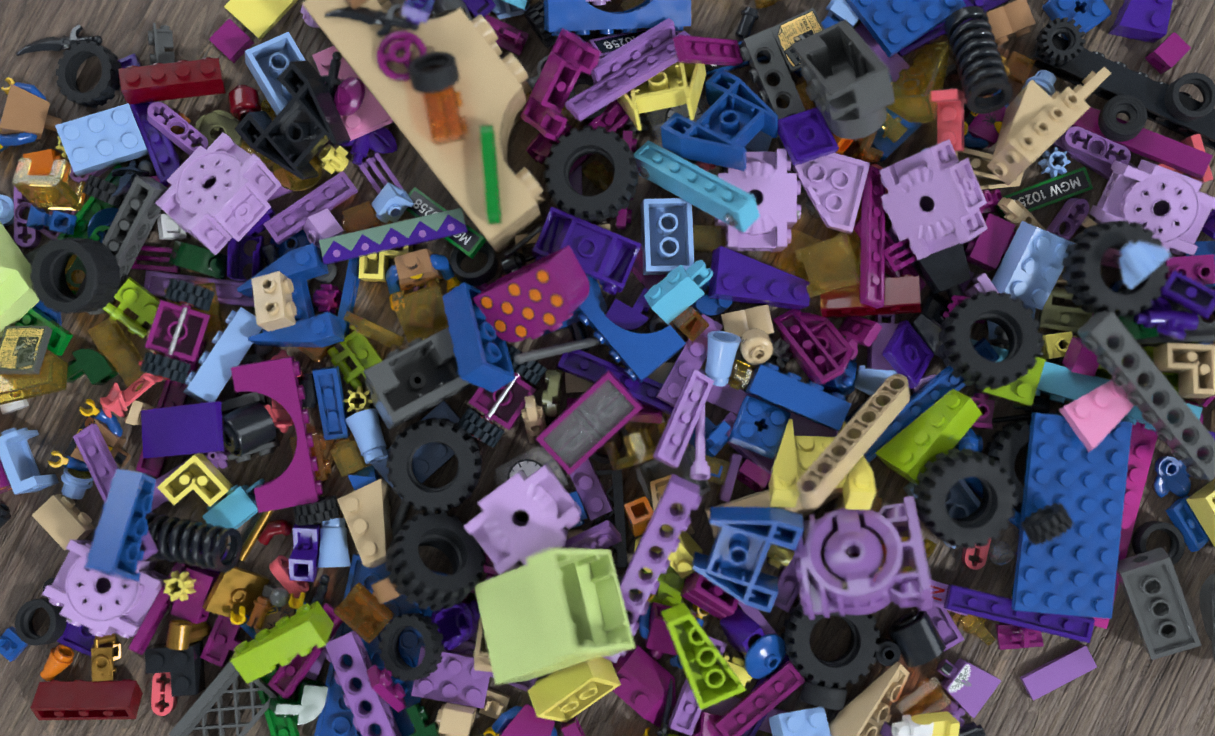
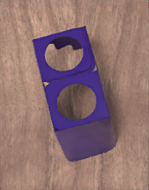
(236, 250)
(738, 628)

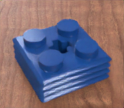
(1090, 14)
(746, 434)

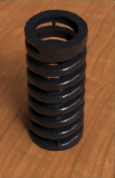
(977, 60)
(171, 533)

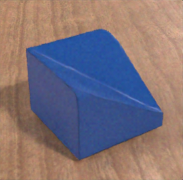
(363, 477)

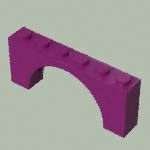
(280, 382)

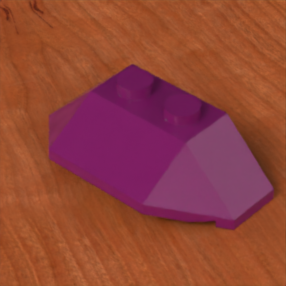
(814, 344)
(644, 684)

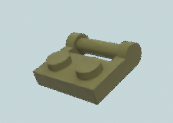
(1061, 316)

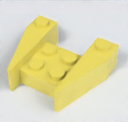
(670, 88)
(795, 458)

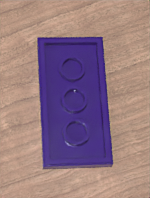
(182, 430)

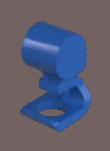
(57, 222)

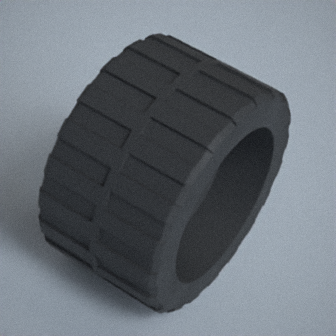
(50, 279)

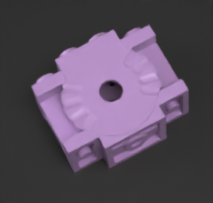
(935, 182)
(219, 193)
(776, 198)
(1178, 208)
(511, 540)
(109, 604)

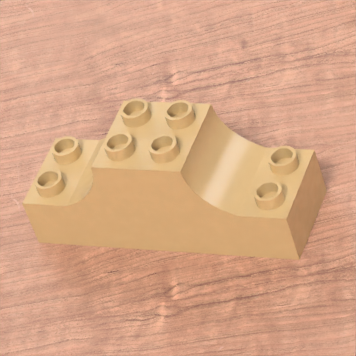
(490, 92)

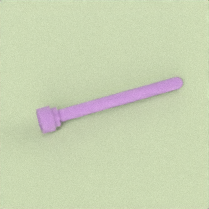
(700, 468)

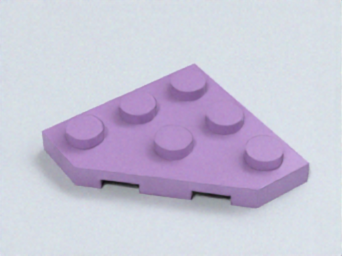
(834, 188)

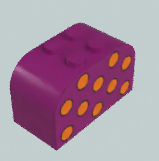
(535, 297)

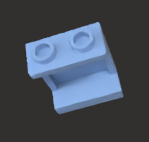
(20, 463)

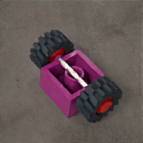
(177, 331)
(502, 405)

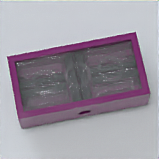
(589, 422)

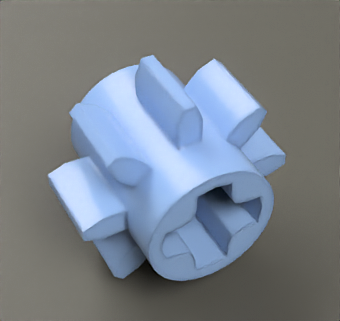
(1058, 167)

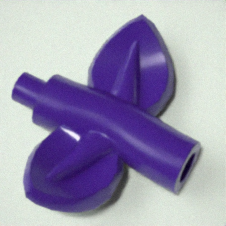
(379, 141)
(1166, 320)

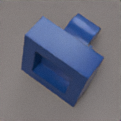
(11, 644)

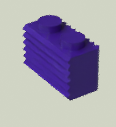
(1189, 294)

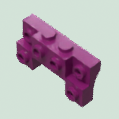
(556, 82)

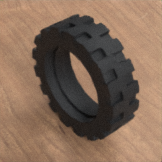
(68, 73)
(391, 653)

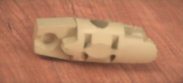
(1016, 213)
(533, 418)

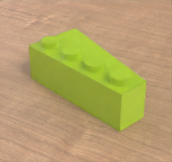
(930, 435)
(283, 642)
(704, 666)

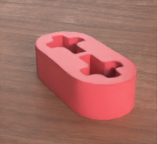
(981, 552)
(280, 569)
(158, 694)

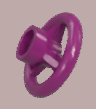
(394, 49)

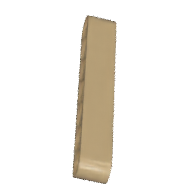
(853, 441)

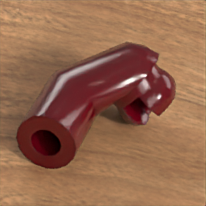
(274, 528)

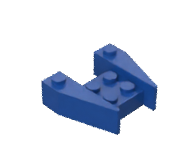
(724, 128)
(309, 330)
(741, 550)

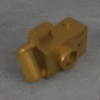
(103, 657)

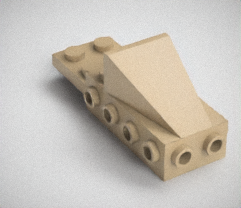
(1036, 122)

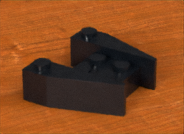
(301, 125)

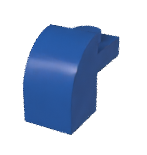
(714, 437)

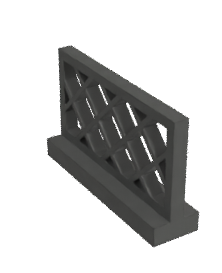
(213, 695)

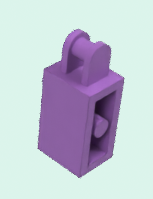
(875, 359)

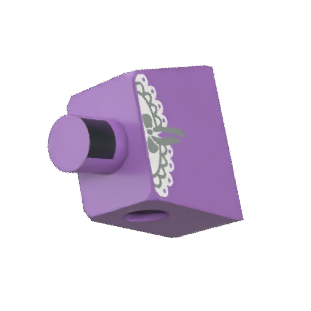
(967, 684)

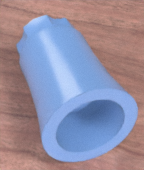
(721, 356)
(368, 435)
(333, 544)

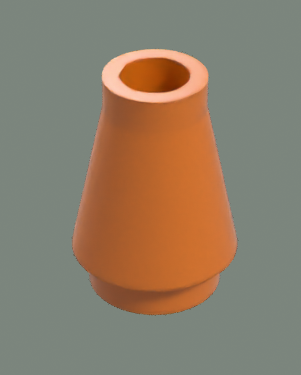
(58, 659)

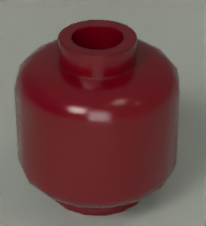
(243, 100)

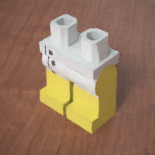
(927, 725)

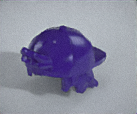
(457, 623)

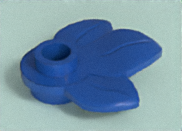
(1172, 479)

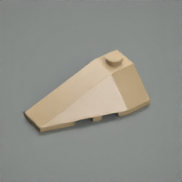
(872, 707)

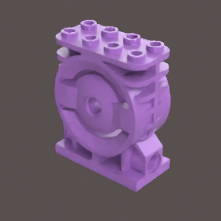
(858, 532)

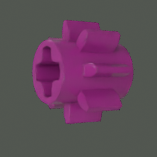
(327, 298)

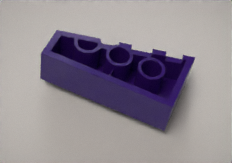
(1142, 20)
(753, 282)

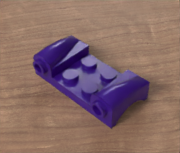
(598, 250)

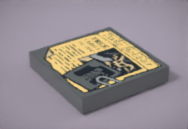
(794, 31)
(23, 349)

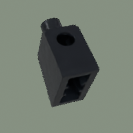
(945, 270)

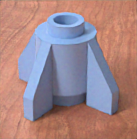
(1140, 260)

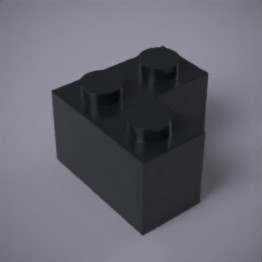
(184, 667)

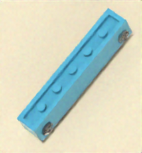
(697, 186)

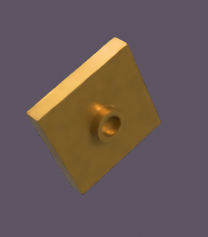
(235, 590)

